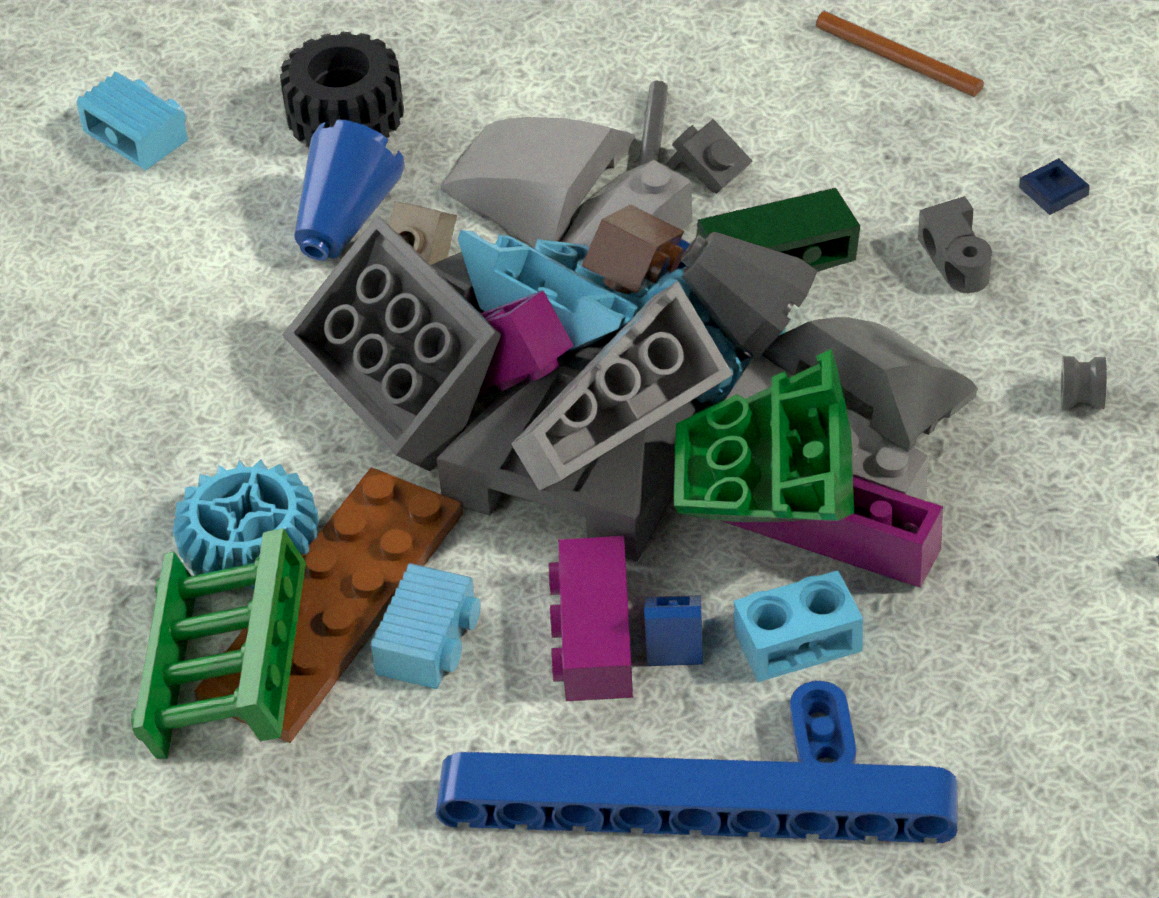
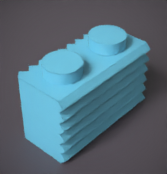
(132, 120)
(425, 626)

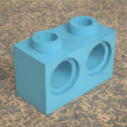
(798, 625)

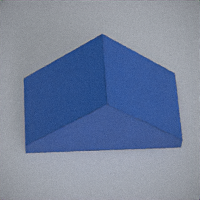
(673, 630)

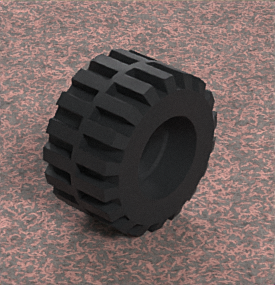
(341, 80)

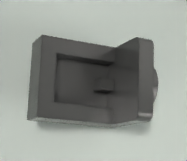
(710, 155)

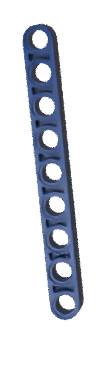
(698, 794)

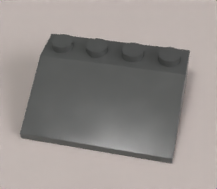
(397, 344)

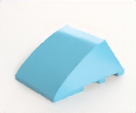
(577, 294)

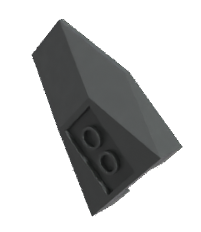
(616, 493)

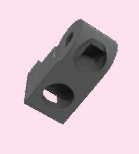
(953, 247)

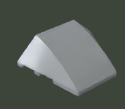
(534, 172)

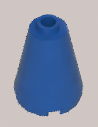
(343, 186)

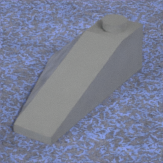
(647, 187)

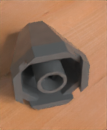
(746, 288)

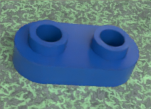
(822, 736)

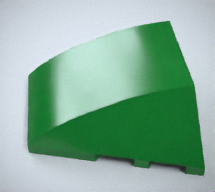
(769, 454)

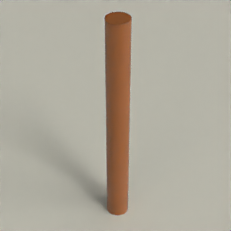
(899, 53)

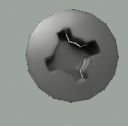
(1083, 382)

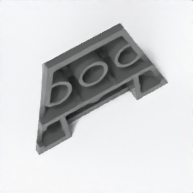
(882, 369)

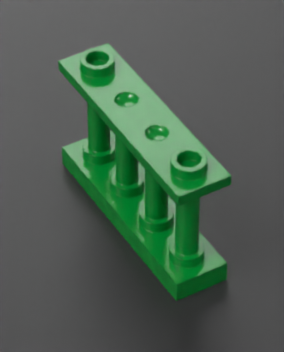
(262, 659)

